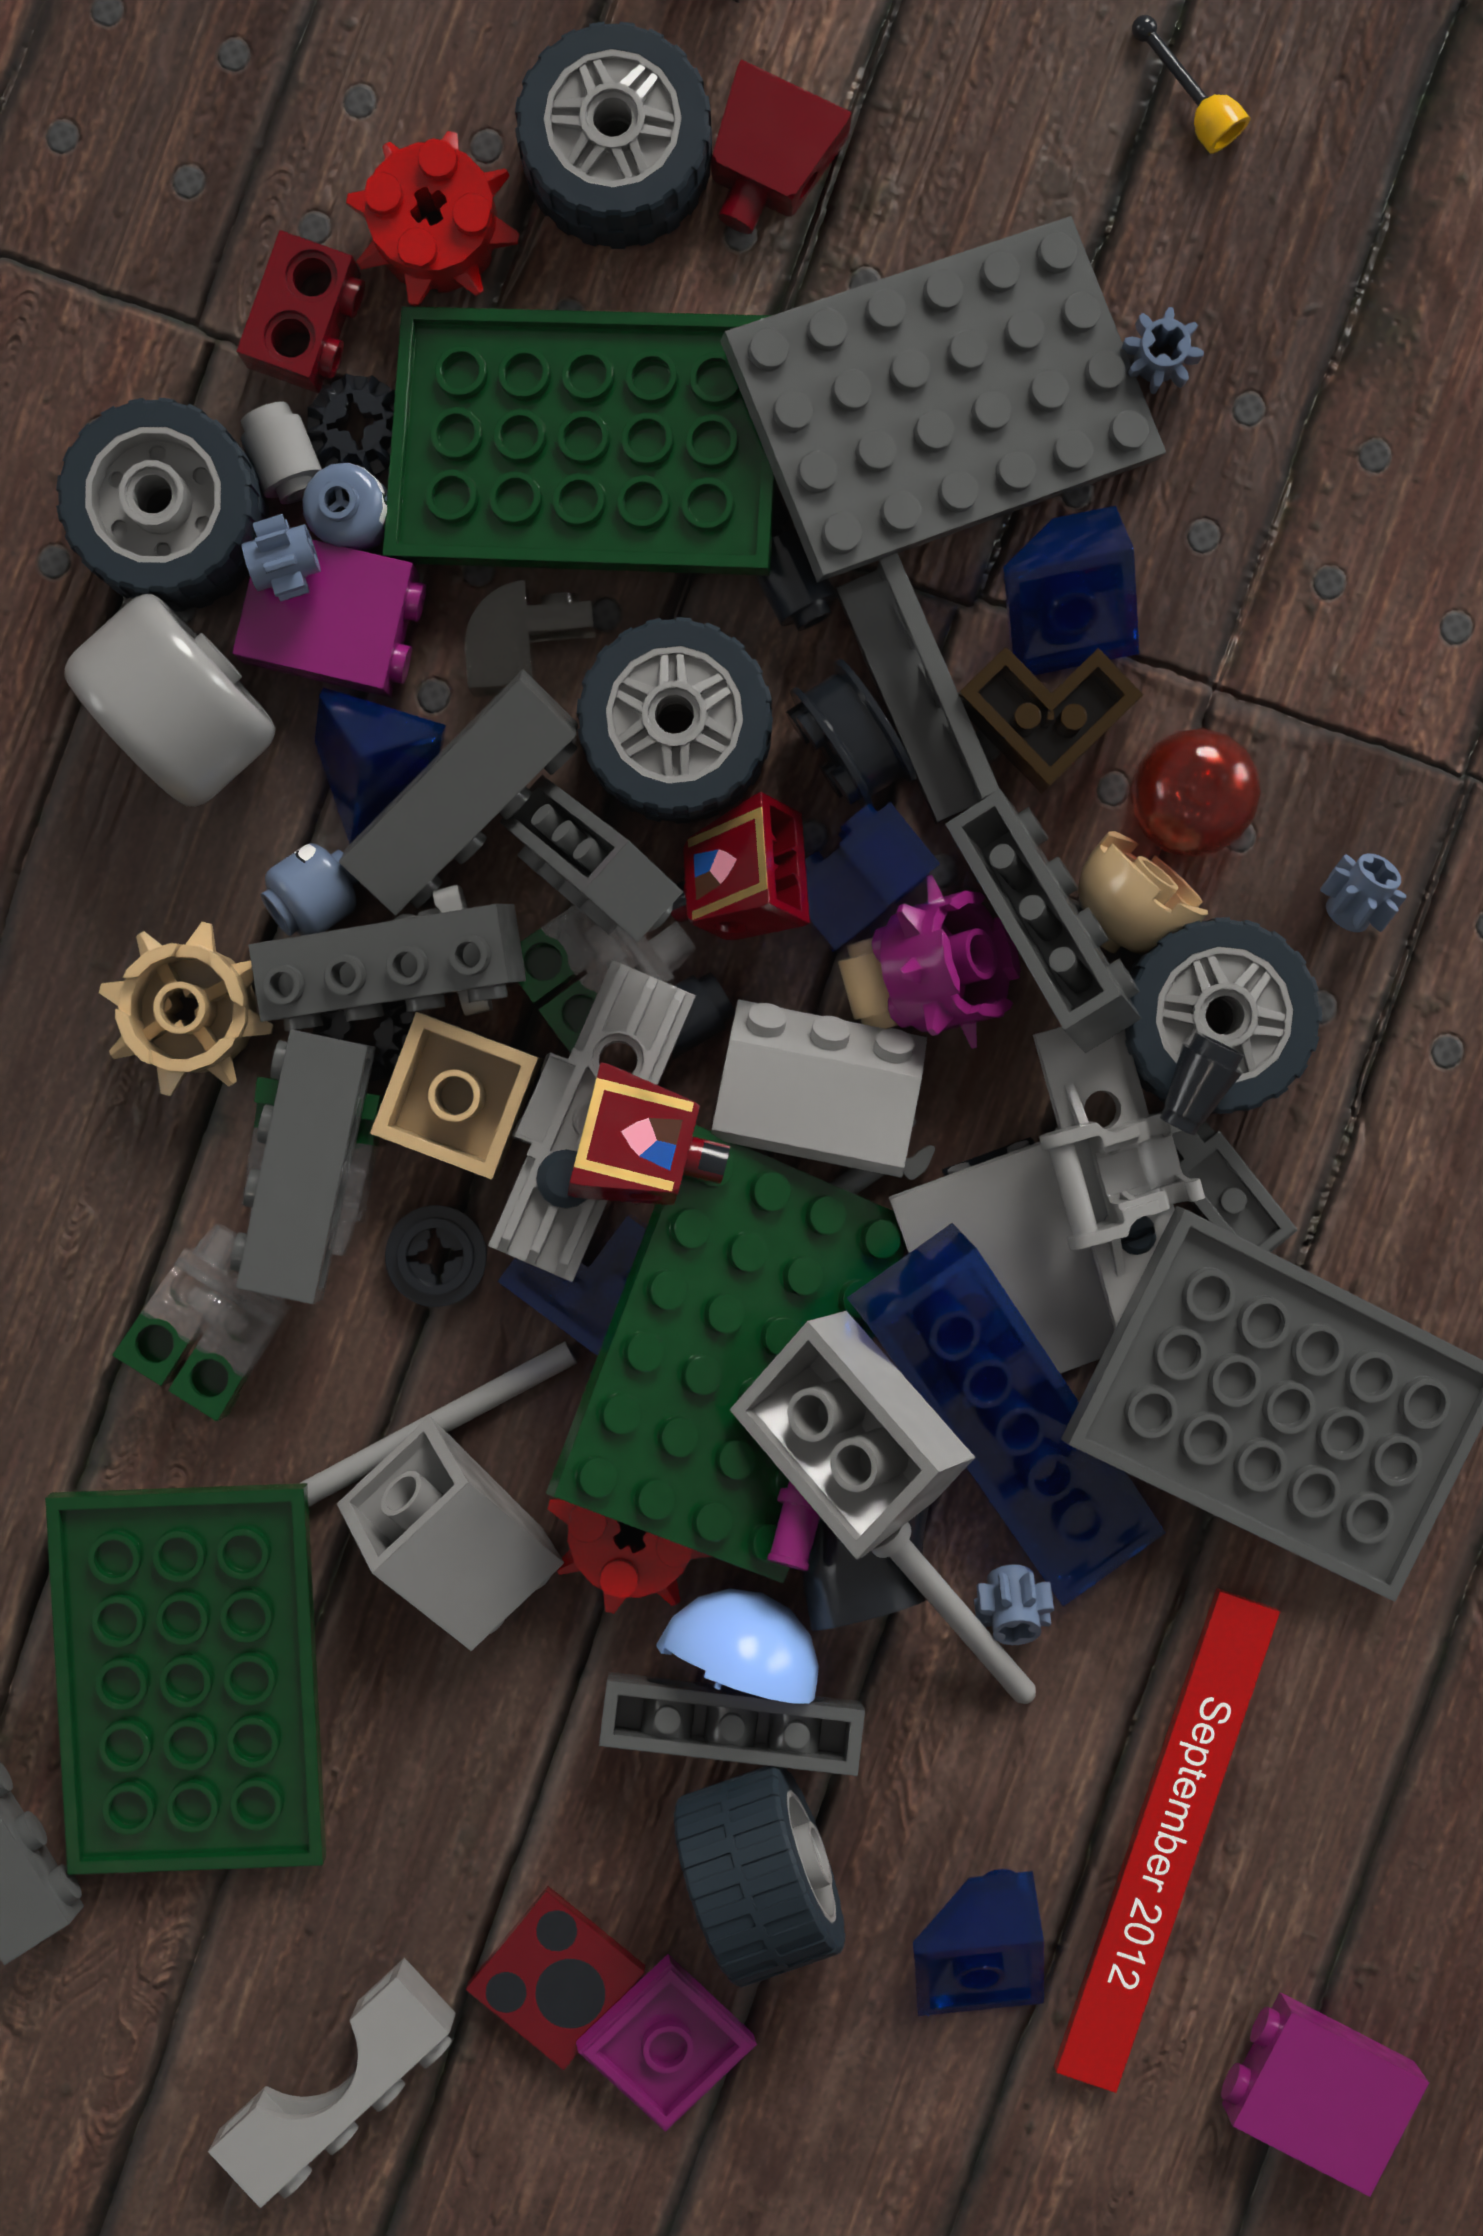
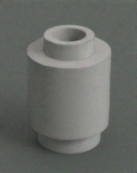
(279, 451)

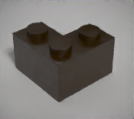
(1043, 729)

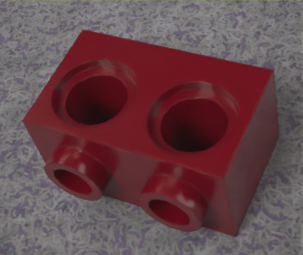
(284, 310)

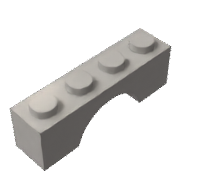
(279, 2134)

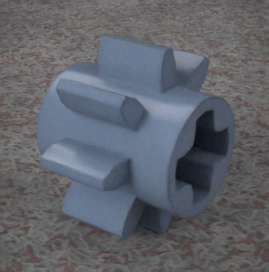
(1161, 333)
(281, 557)
(1363, 892)
(1014, 1604)

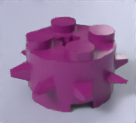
(946, 963)

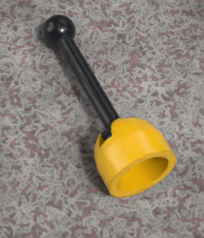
(1217, 117)

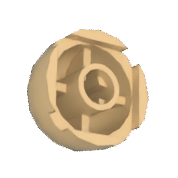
(1135, 897)

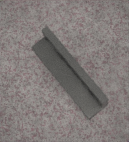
(917, 689)

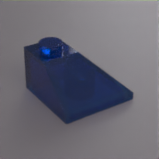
(1073, 592)
(982, 1948)

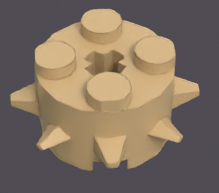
(152, 997)

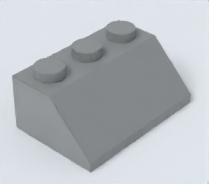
(819, 1088)
(851, 1432)

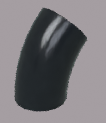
(853, 1590)

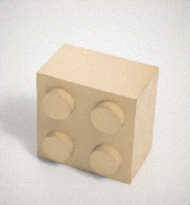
(456, 1096)

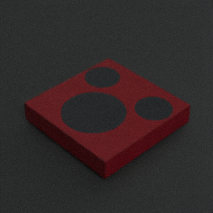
(555, 1976)

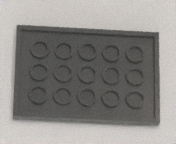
(942, 397)
(1282, 1404)

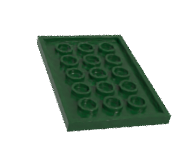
(575, 444)
(698, 1321)
(186, 1678)

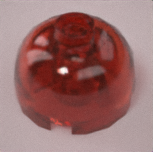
(1195, 792)

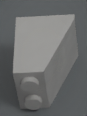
(448, 1535)

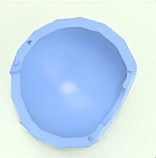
(745, 1645)

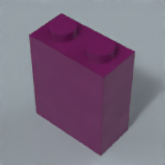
(343, 629)
(1323, 2093)

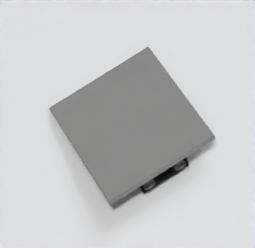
(1019, 1224)

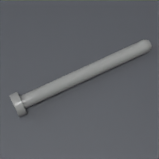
(956, 1613)

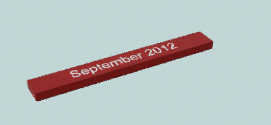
(1166, 1840)

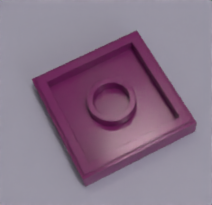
(666, 2042)

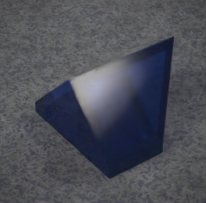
(370, 754)

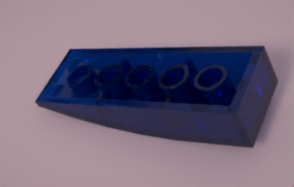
(1001, 1394)

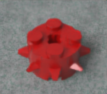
(427, 180)
(620, 1564)

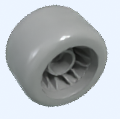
(169, 700)

